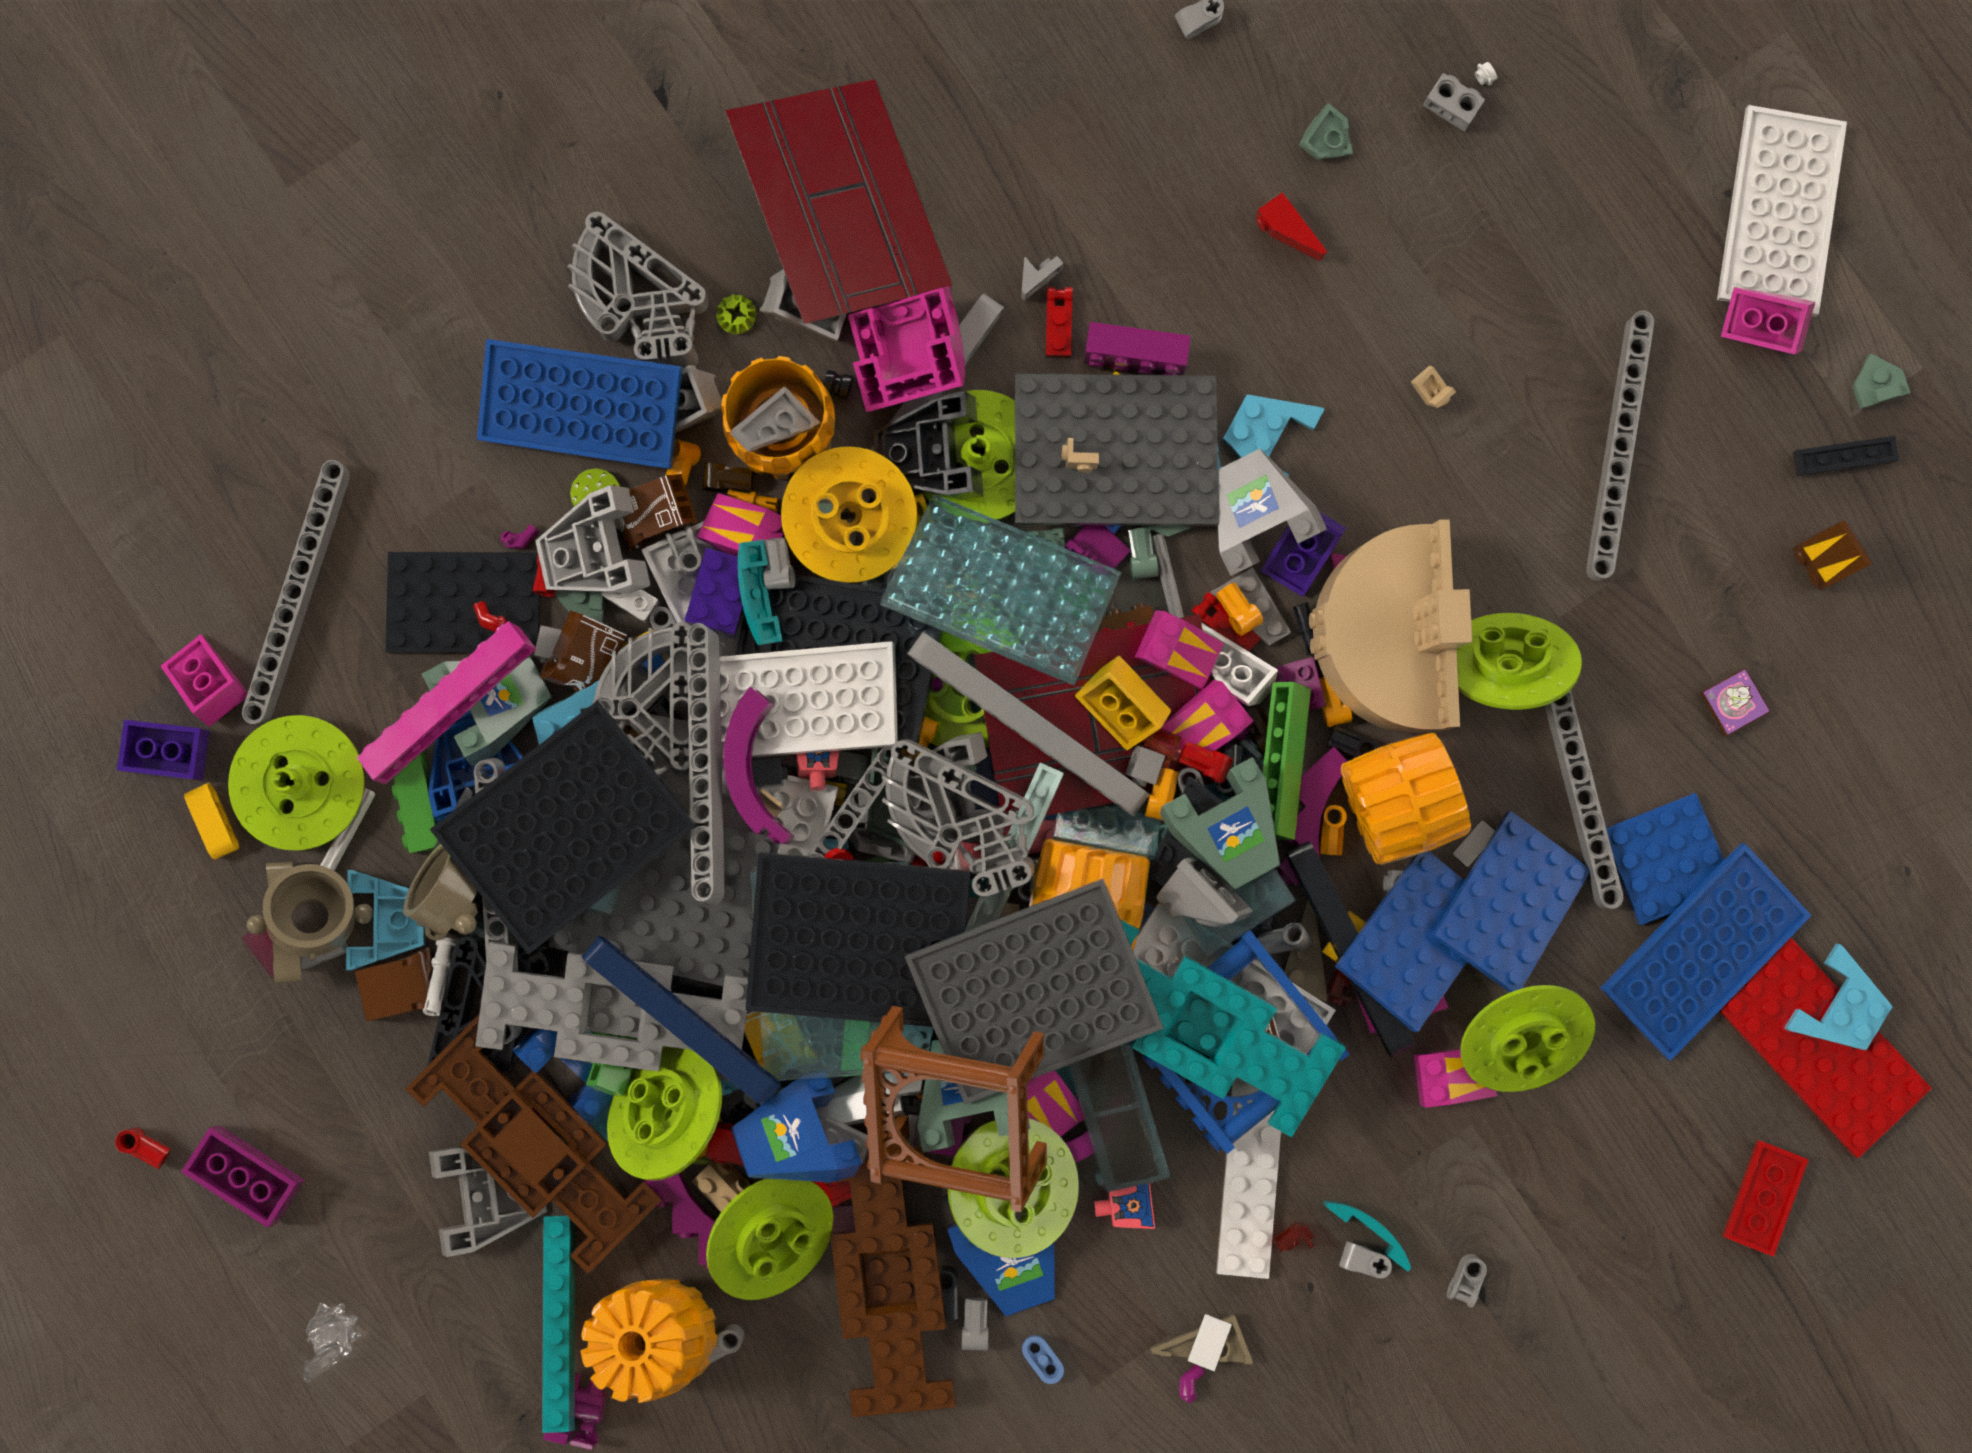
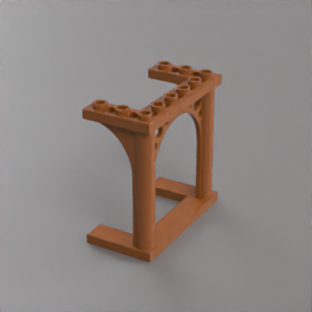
(887, 1138)

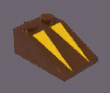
(1831, 555)

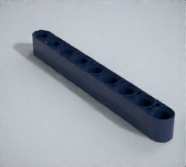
(681, 1020)

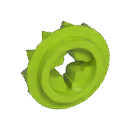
(741, 324)

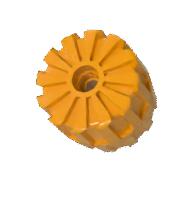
(757, 385)
(1406, 798)
(1072, 865)
(676, 1336)

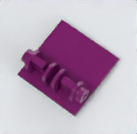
(1098, 545)
(1306, 674)

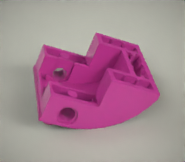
(908, 349)

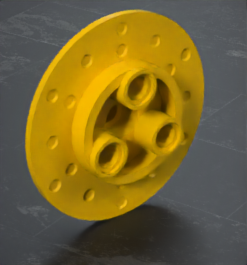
(823, 538)

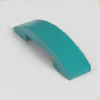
(754, 593)
(1393, 1250)

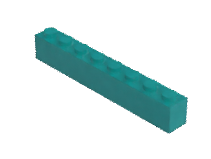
(558, 1325)

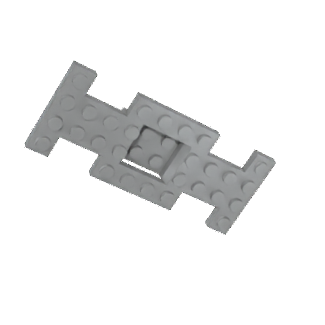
(591, 1003)

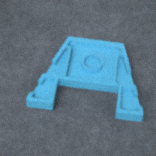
(1262, 422)
(559, 714)
(392, 929)
(1854, 1012)

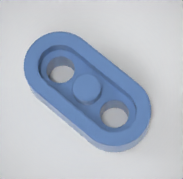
(1042, 1358)

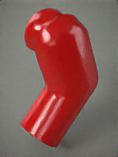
(487, 620)

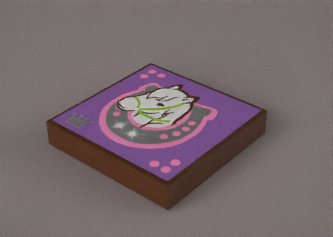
(1735, 702)

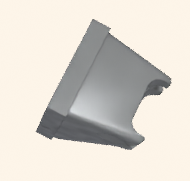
(782, 305)
(697, 398)
(1202, 895)

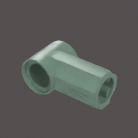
(1142, 560)

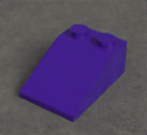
(1299, 563)

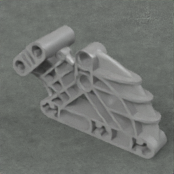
(664, 336)
(651, 734)
(997, 857)

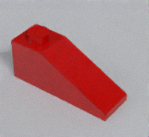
(1287, 226)

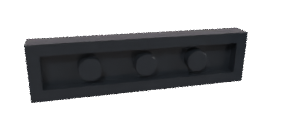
(1845, 456)

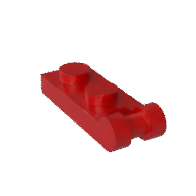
(1059, 323)
(1221, 623)

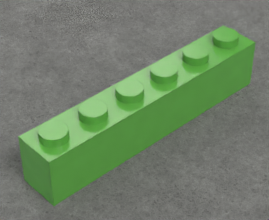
(1285, 754)

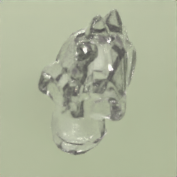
(331, 1338)

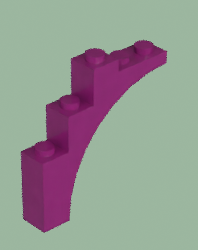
(1314, 791)
(687, 1212)

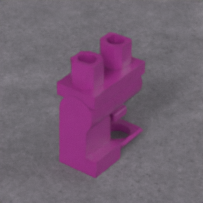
(588, 1408)

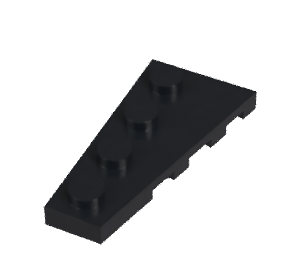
(1170, 850)

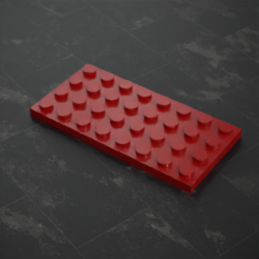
(1846, 1087)

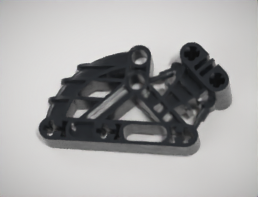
(446, 1033)

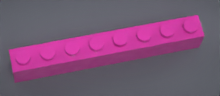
(446, 702)

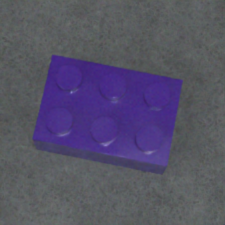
(716, 594)
(163, 750)

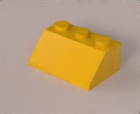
(1123, 703)

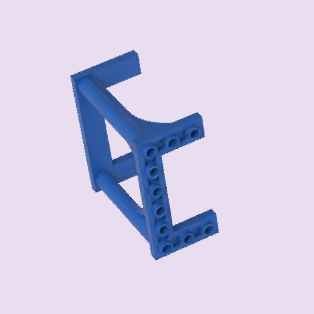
(1225, 1132)

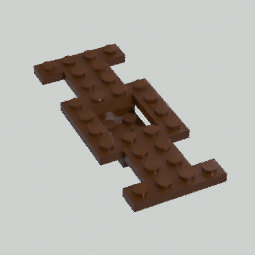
(526, 1153)
(901, 1294)

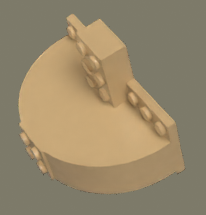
(1393, 630)

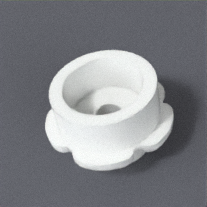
(1485, 74)

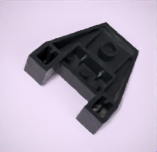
(925, 447)

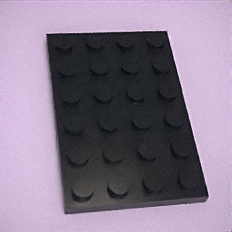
(435, 596)

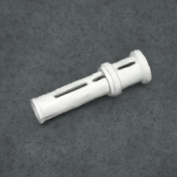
(441, 967)

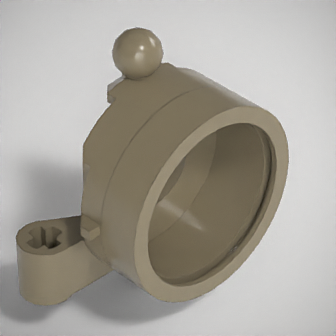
(287, 891)
(441, 897)

